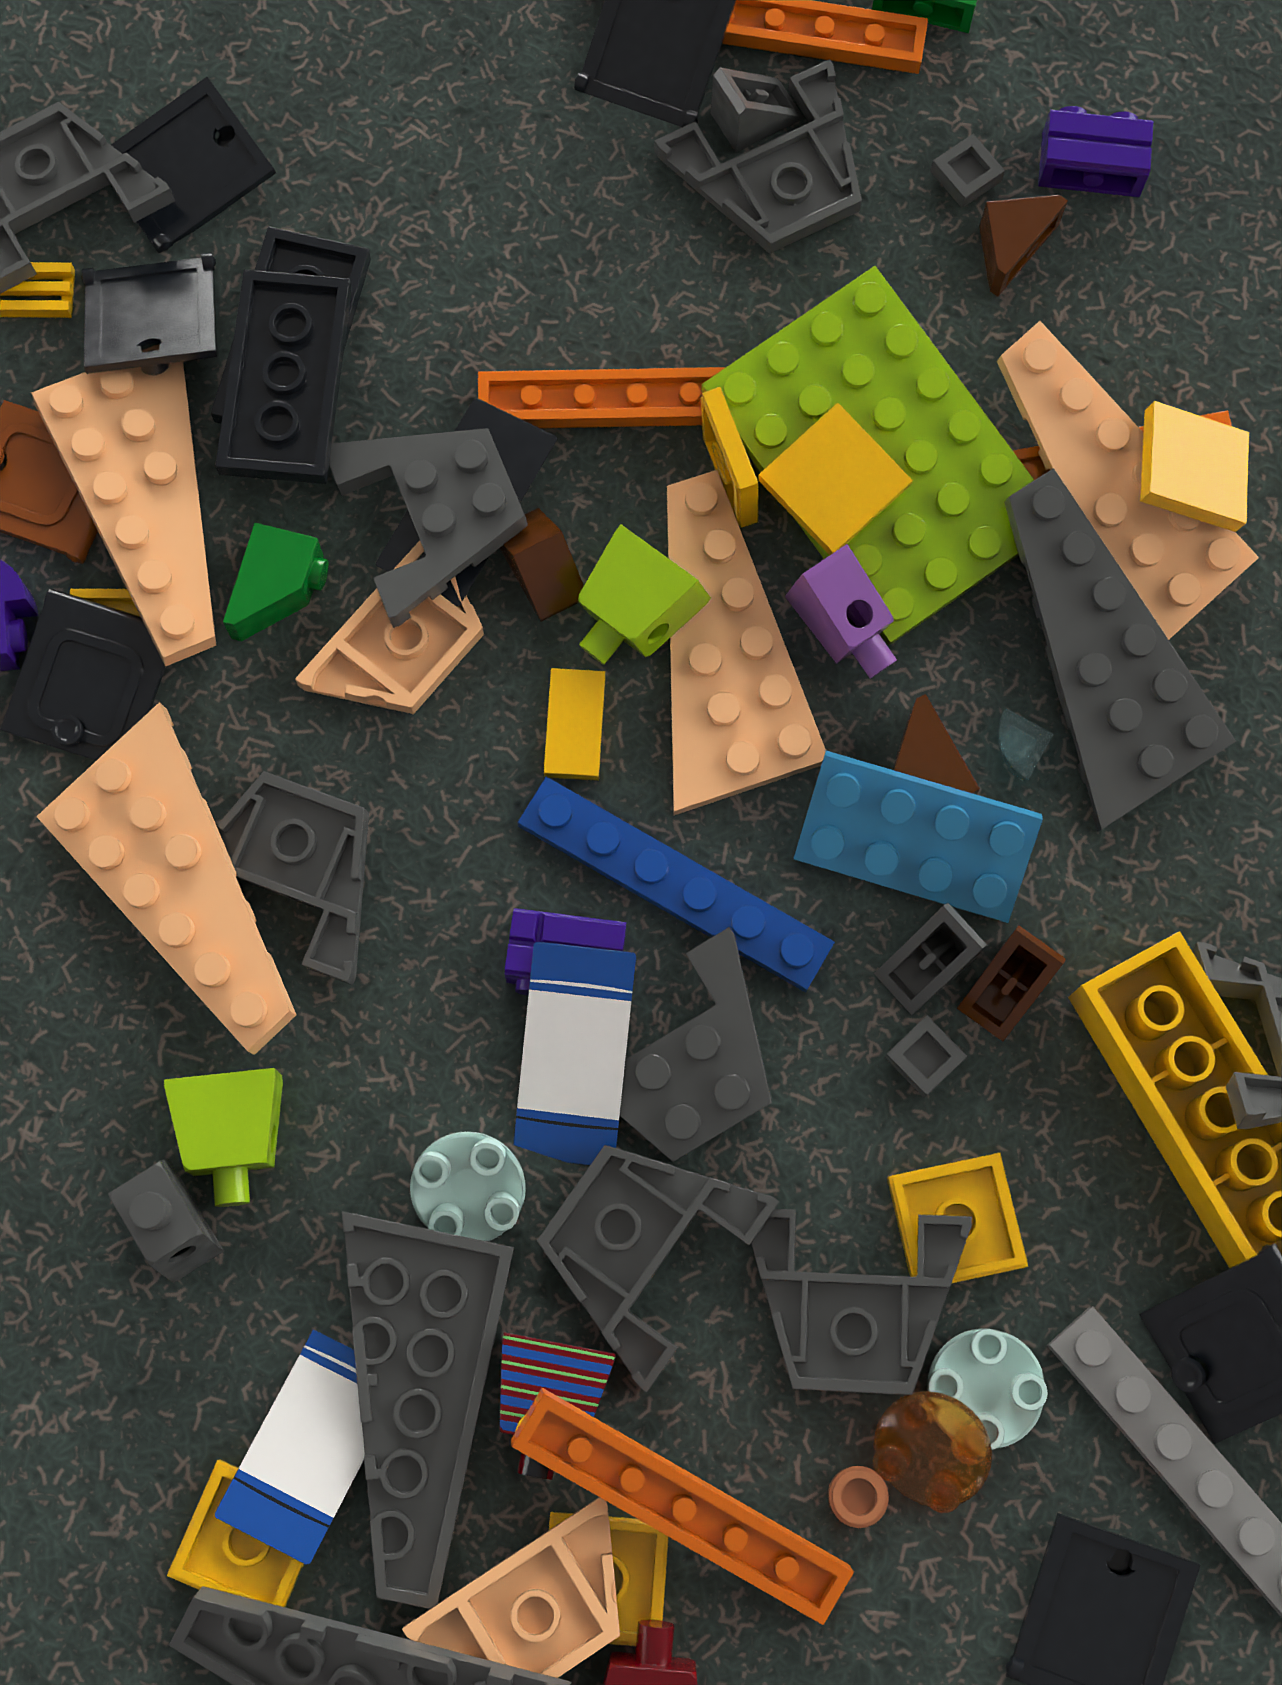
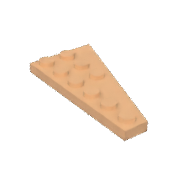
(1098, 455)
(136, 472)
(732, 679)
(161, 860)

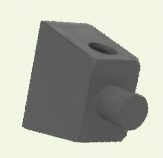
(165, 1221)

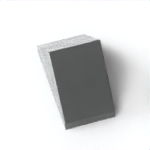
(750, 106)
(930, 959)

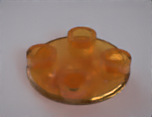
(932, 1450)

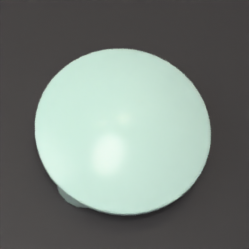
(468, 1186)
(995, 1379)

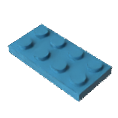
(917, 836)

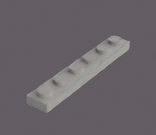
(1175, 1449)

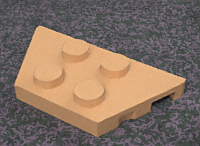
(399, 664)
(538, 1606)

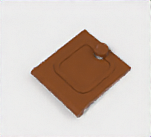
(37, 490)

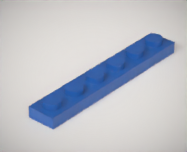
(675, 883)

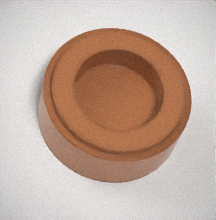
(858, 1496)

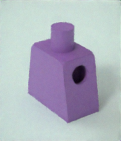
(838, 591)

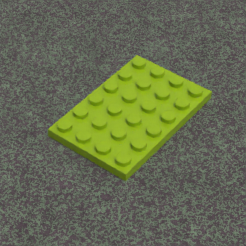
(899, 388)

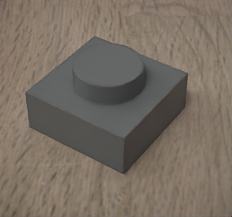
(967, 170)
(925, 1056)

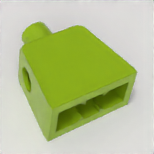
(636, 598)
(226, 1127)

